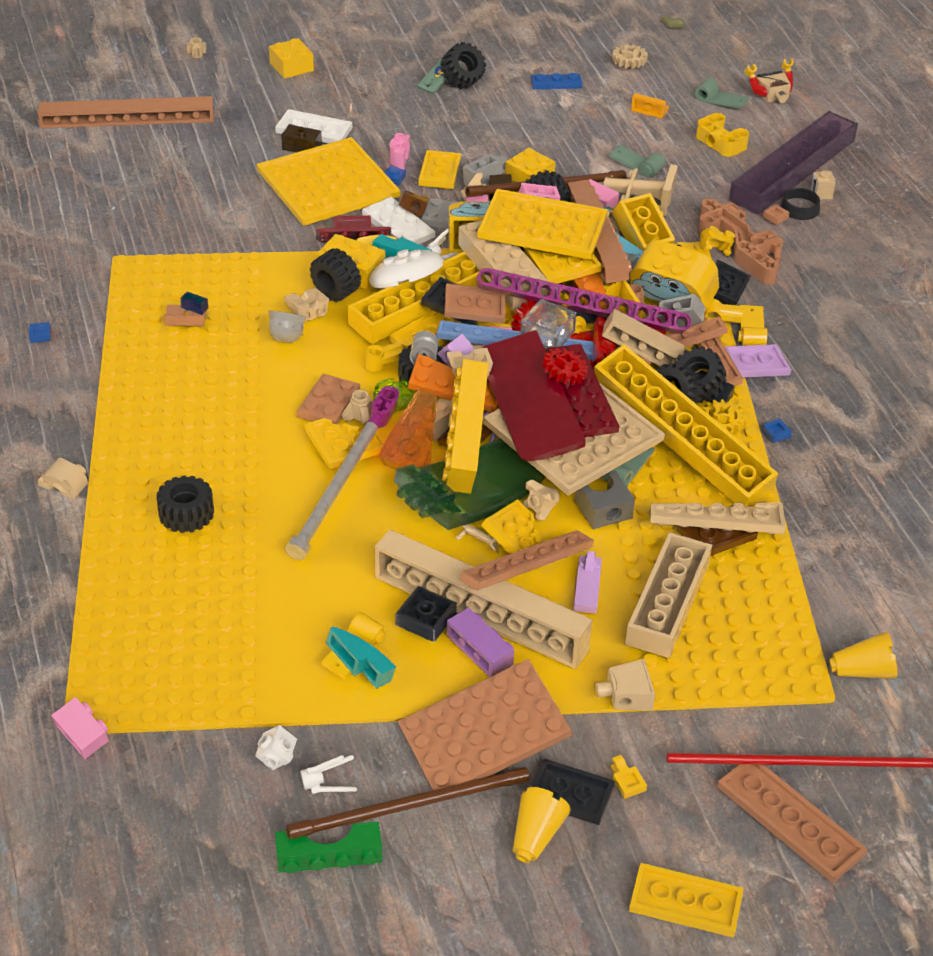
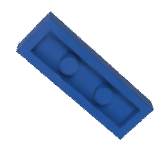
(556, 81)

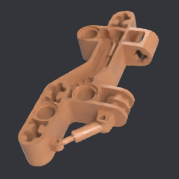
(749, 248)

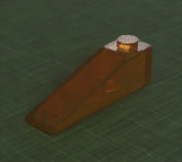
(413, 434)

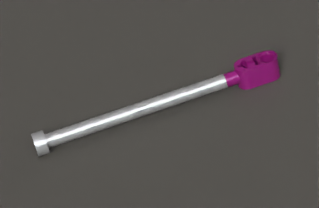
(381, 413)

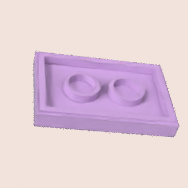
(759, 360)

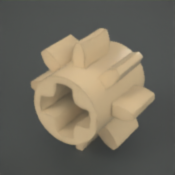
(196, 47)

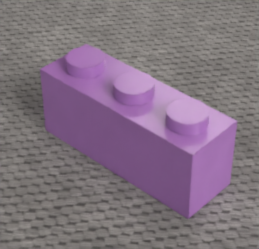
(480, 642)

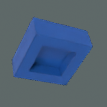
(396, 174)
(39, 332)
(776, 430)

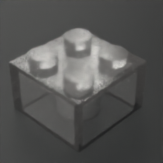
(552, 323)

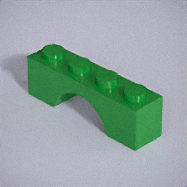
(359, 847)

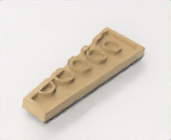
(758, 518)

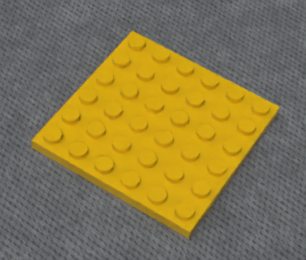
(327, 181)

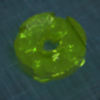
(405, 394)

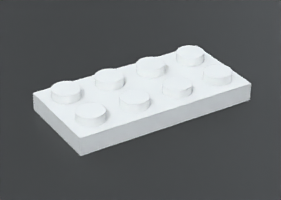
(332, 128)
(402, 222)

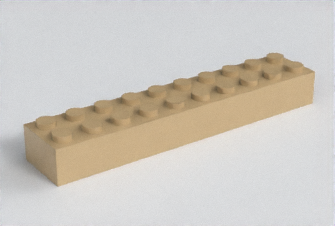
(503, 606)

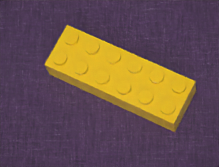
(465, 426)

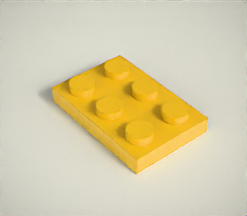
(440, 169)

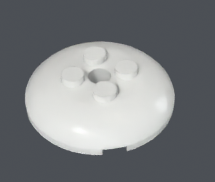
(405, 267)

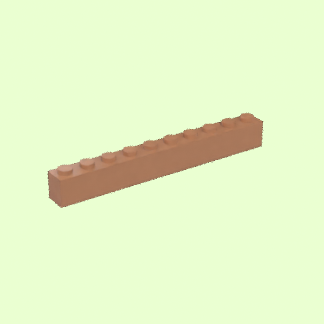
(126, 112)
(608, 249)

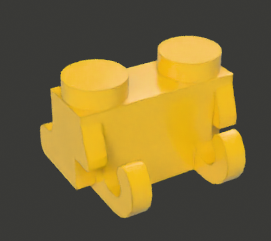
(712, 237)

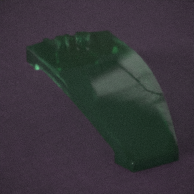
(498, 482)

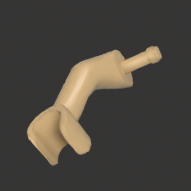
(479, 535)

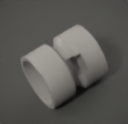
(425, 344)

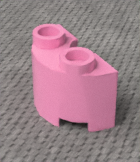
(399, 150)

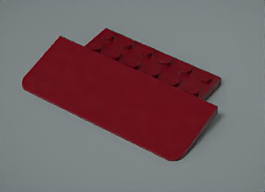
(539, 412)

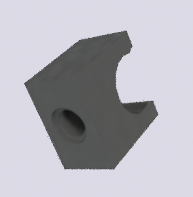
(607, 506)

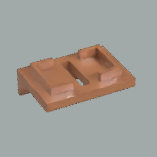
(176, 316)

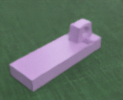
(587, 583)

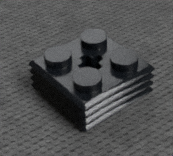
(425, 613)

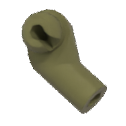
(673, 23)

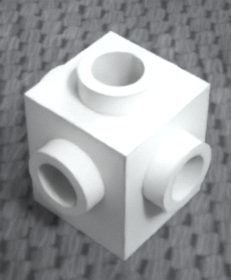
(276, 747)

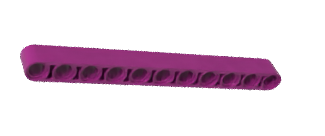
(573, 303)

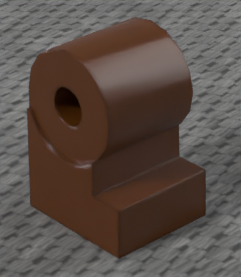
(413, 203)

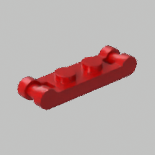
(601, 346)

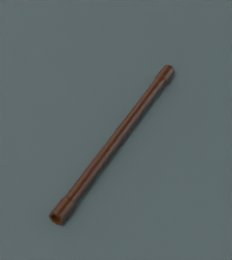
(480, 190)
(309, 826)

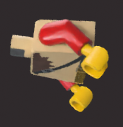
(772, 85)

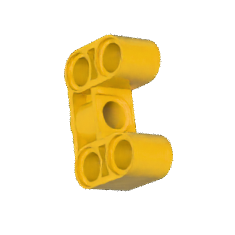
(712, 133)

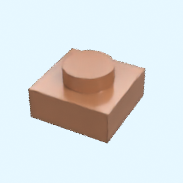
(776, 214)

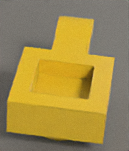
(627, 779)

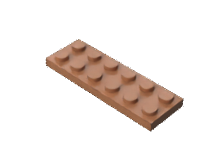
(793, 820)

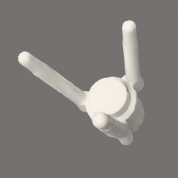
(434, 246)
(313, 776)

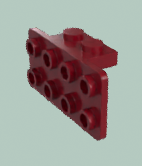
(351, 227)

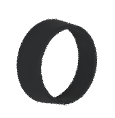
(797, 212)

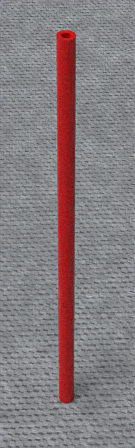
(749, 759)

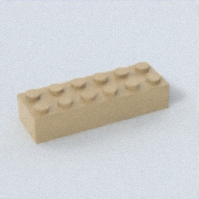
(499, 257)
(668, 595)

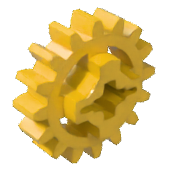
(725, 413)

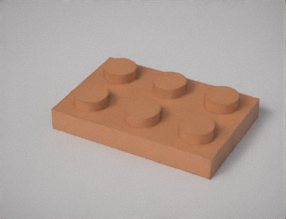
(474, 304)
(327, 399)

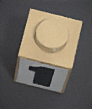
(823, 184)

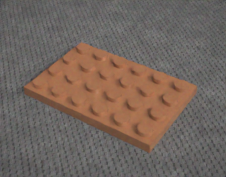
(485, 727)

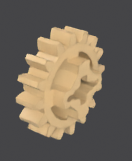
(629, 56)

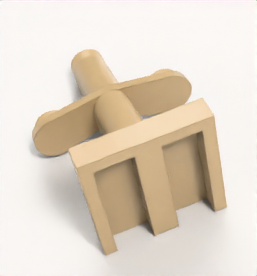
(659, 189)

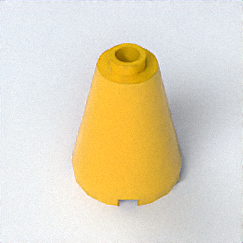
(866, 659)
(537, 822)

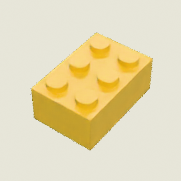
(642, 221)
(364, 255)

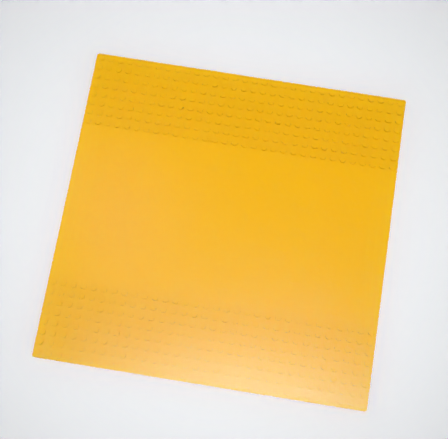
(236, 630)

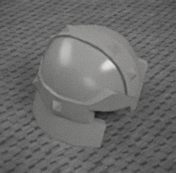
(286, 326)

